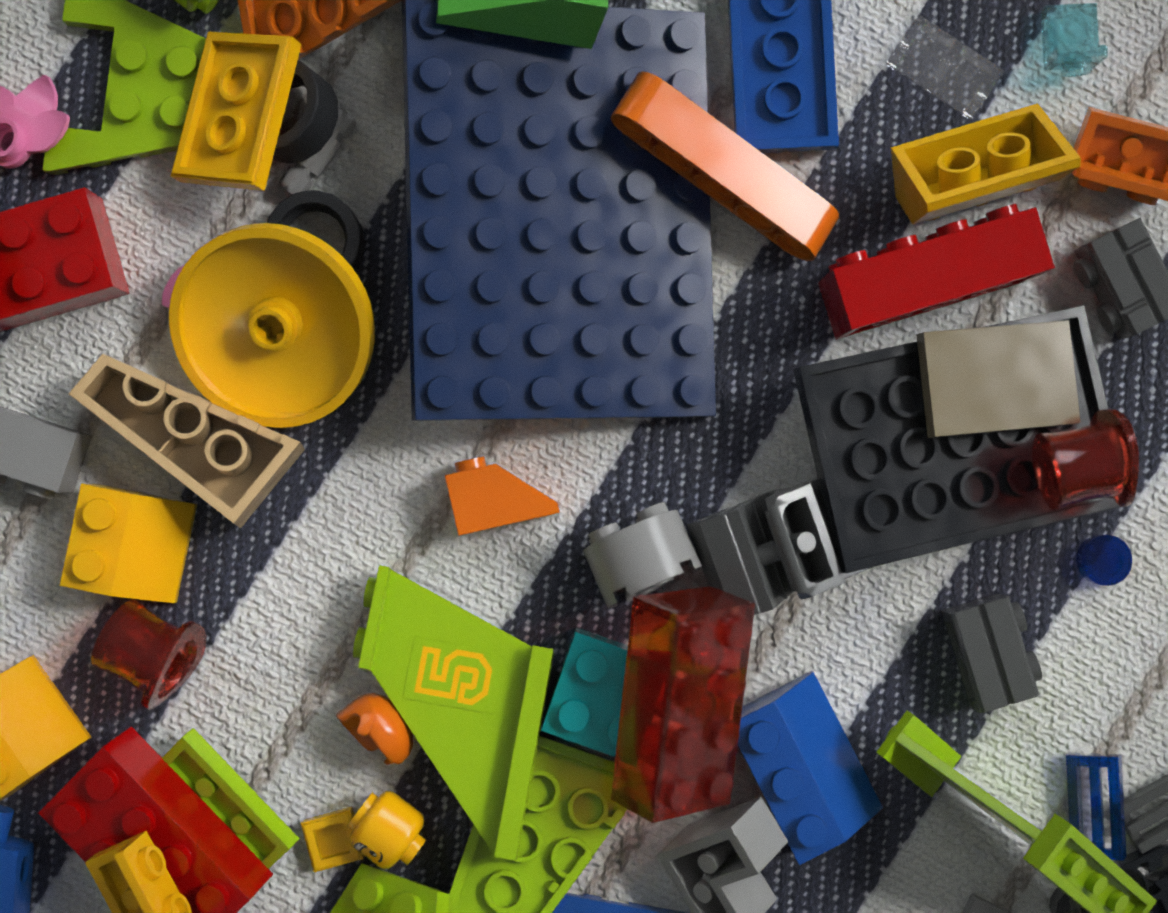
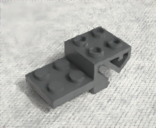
(770, 547)

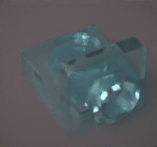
(1071, 39)

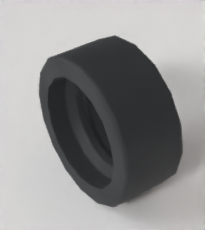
(317, 120)
(324, 202)

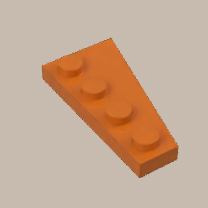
(308, 21)

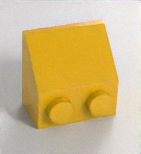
(128, 544)
(34, 725)

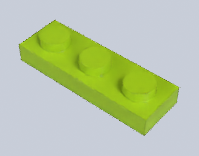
(230, 798)

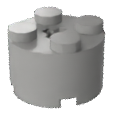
(640, 555)

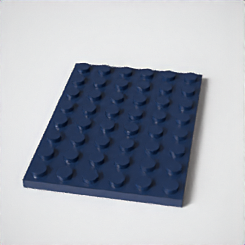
(542, 240)

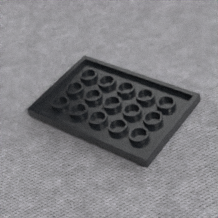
(911, 495)

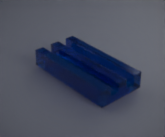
(1116, 799)

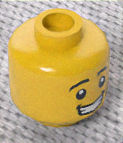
(387, 830)

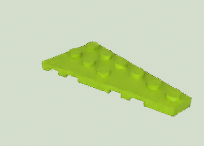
(562, 829)

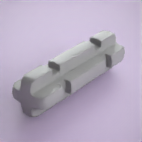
(299, 178)

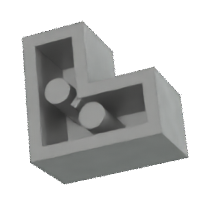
(722, 858)

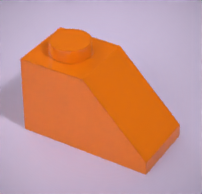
(493, 497)

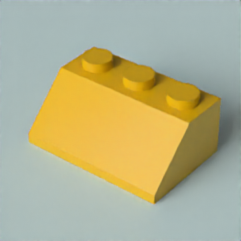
(980, 163)

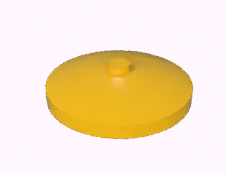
(272, 324)

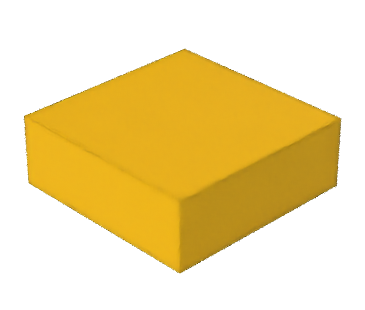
(329, 839)

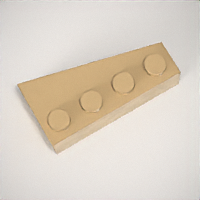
(204, 446)

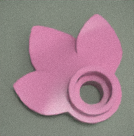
(30, 122)

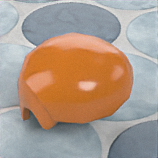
(378, 726)

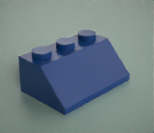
(806, 767)

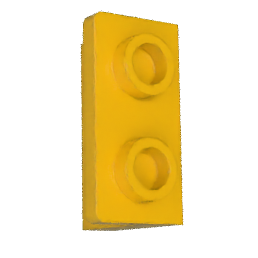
(136, 878)

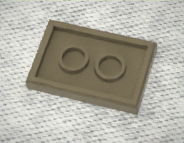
(998, 378)

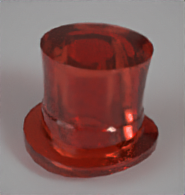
(1088, 462)
(148, 651)

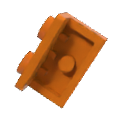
(1123, 155)

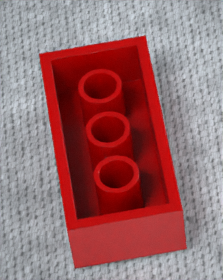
(57, 258)
(935, 273)
(134, 791)

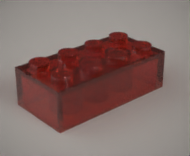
(681, 702)

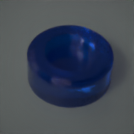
(1104, 560)

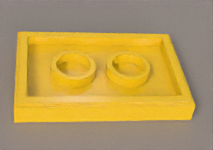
(236, 110)

